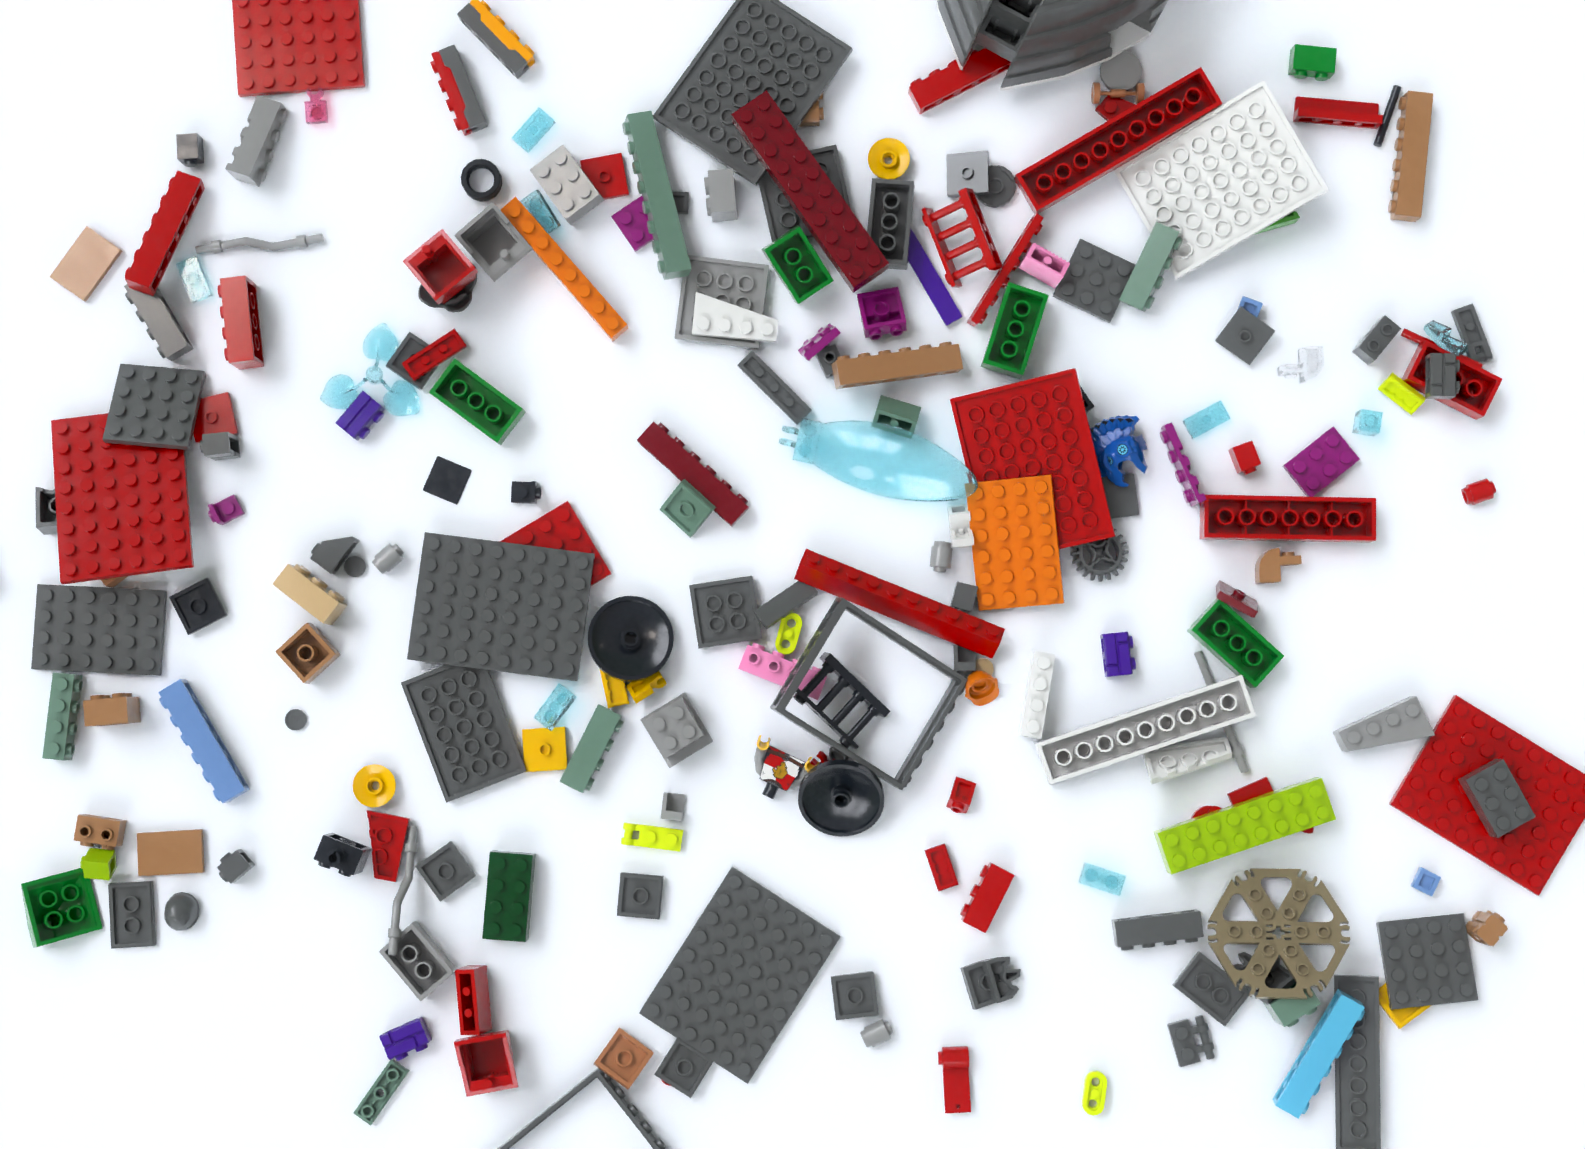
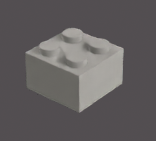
(722, 198)

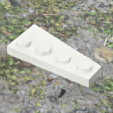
(730, 321)
(1185, 758)

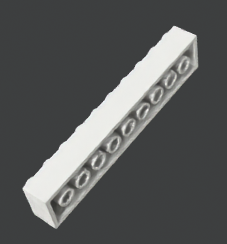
(1145, 729)

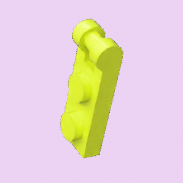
(653, 837)

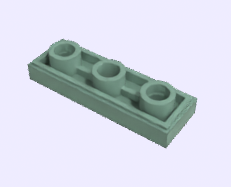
(387, 1081)

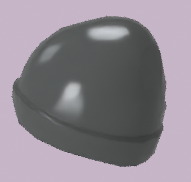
(181, 911)

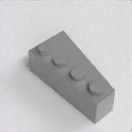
(257, 141)
(1390, 725)

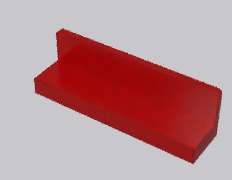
(1337, 112)

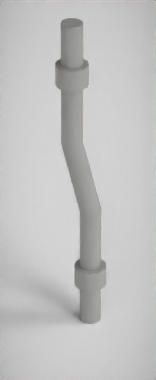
(218, 246)
(410, 850)

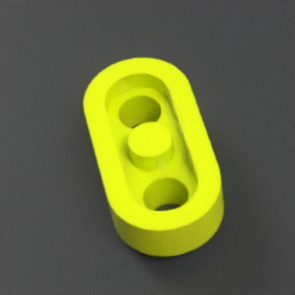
(788, 633)
(1095, 1092)

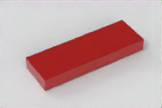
(434, 354)

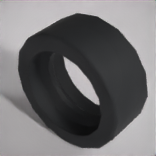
(477, 164)

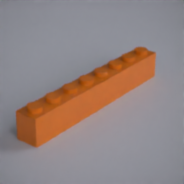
(565, 270)

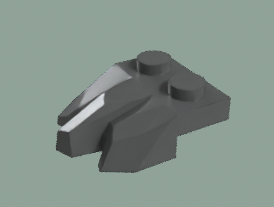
(1277, 978)
(989, 981)

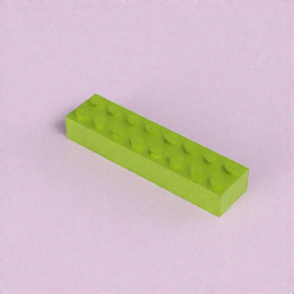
(1244, 825)

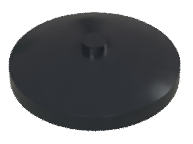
(630, 638)
(841, 798)

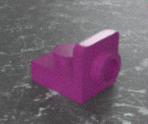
(225, 510)

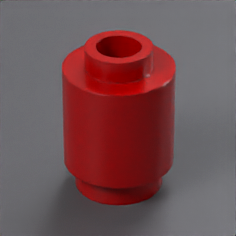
(1478, 492)

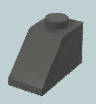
(333, 553)

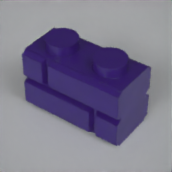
(361, 416)
(1116, 654)
(406, 1038)

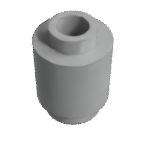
(941, 556)
(388, 558)
(876, 1033)

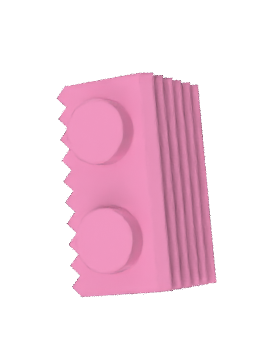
(1044, 265)

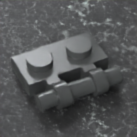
(1184, 1043)

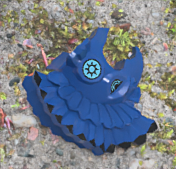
(1116, 444)

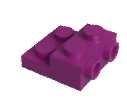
(882, 313)

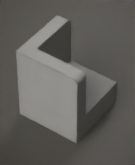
(673, 806)

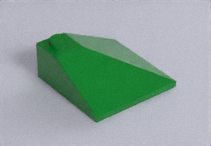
(60, 907)

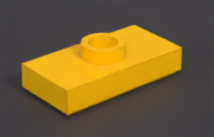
(614, 691)

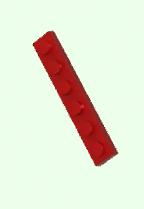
(1010, 263)

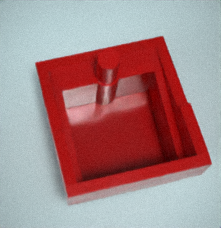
(441, 267)
(486, 1063)

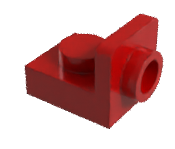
(961, 795)

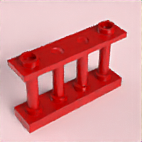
(981, 240)

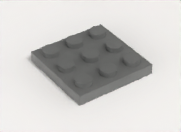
(1094, 281)
(725, 612)

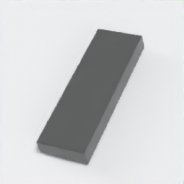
(784, 603)

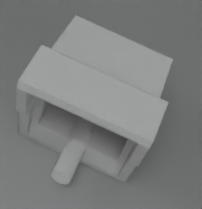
(493, 242)
(676, 730)

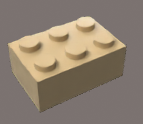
(310, 593)

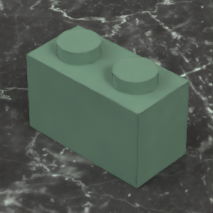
(897, 413)

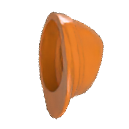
(981, 688)

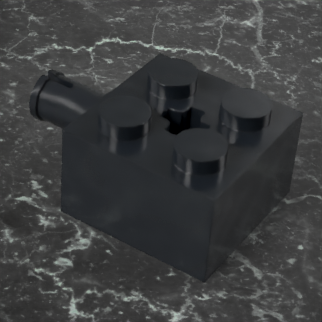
(342, 854)

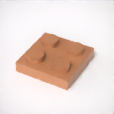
(623, 1058)

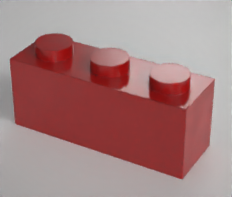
(986, 897)
(473, 999)

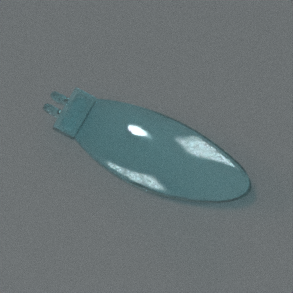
(881, 460)

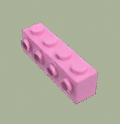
(775, 668)

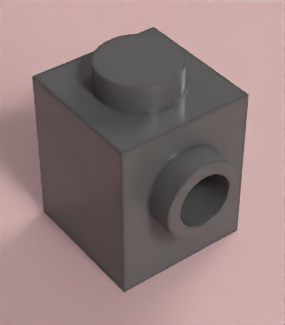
(826, 357)
(234, 866)

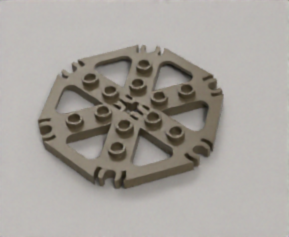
(1287, 946)

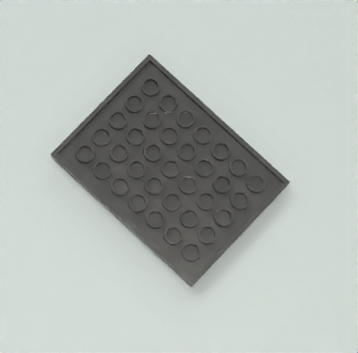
(751, 51)
(501, 606)
(739, 974)

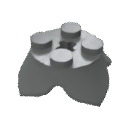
(456, 304)

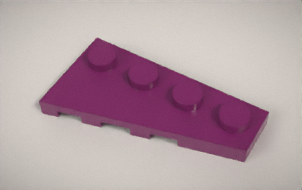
(1189, 481)

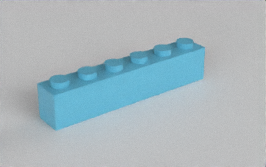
(1318, 1054)

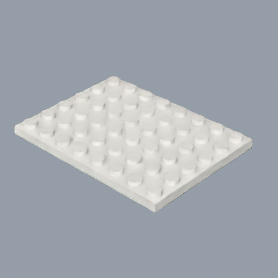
(1223, 178)

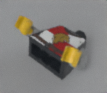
(779, 768)

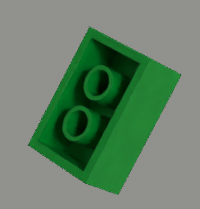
(797, 264)

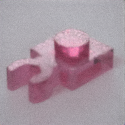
(316, 109)

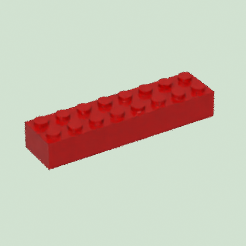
(1288, 518)

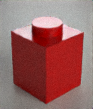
(1245, 458)

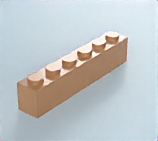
(1411, 156)
(897, 366)

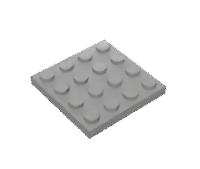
(728, 281)

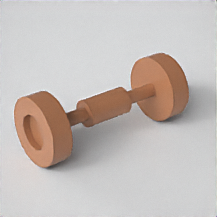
(1139, 93)

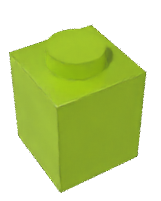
(99, 863)

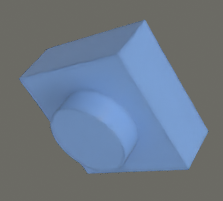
(1251, 305)
(1425, 881)

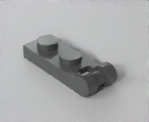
(1472, 332)

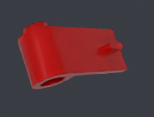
(955, 1078)

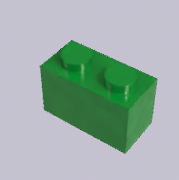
(1312, 62)

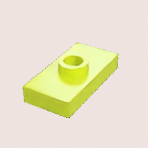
(1401, 393)

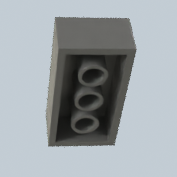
(891, 219)

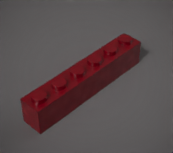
(687, 466)

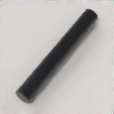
(1387, 115)

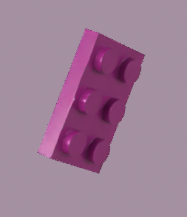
(1321, 462)

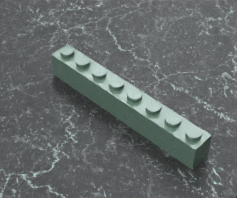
(657, 195)

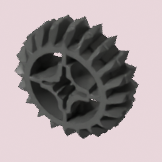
(1090, 547)

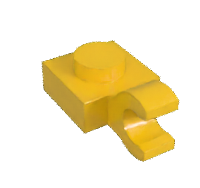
(642, 689)

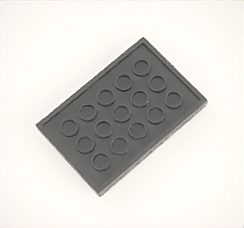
(99, 629)
(463, 729)

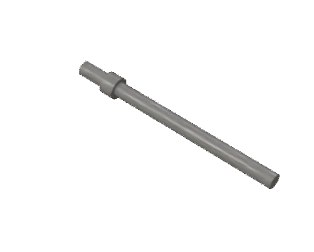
(1237, 751)

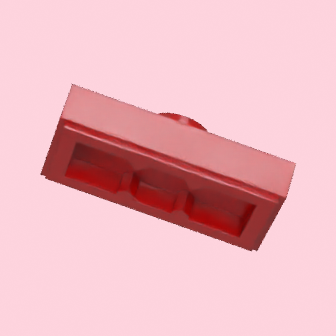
(941, 867)

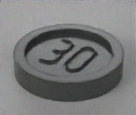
(355, 566)
(295, 719)

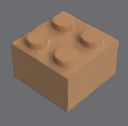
(308, 653)
(105, 711)

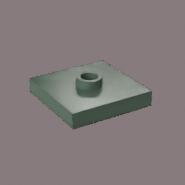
(687, 508)

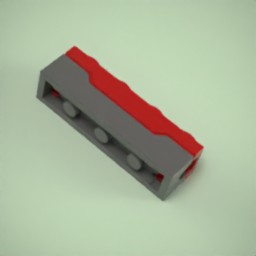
(459, 90)

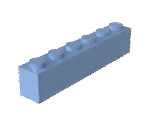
(203, 740)

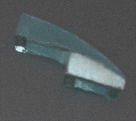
(1441, 336)

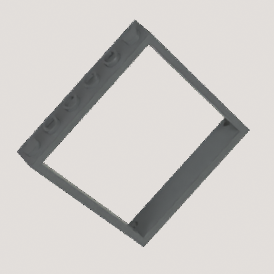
(809, 655)
(618, 1095)

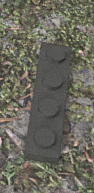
(774, 387)

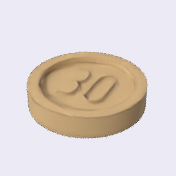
(984, 665)

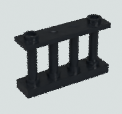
(860, 694)

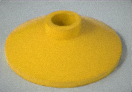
(891, 149)
(363, 785)

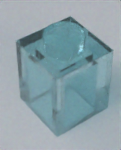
(1367, 422)

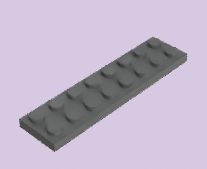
(1359, 1070)

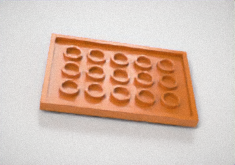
(1015, 543)

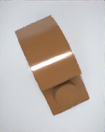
(1268, 565)

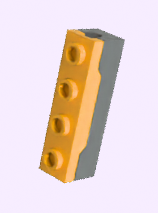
(496, 37)

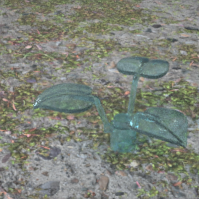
(377, 345)

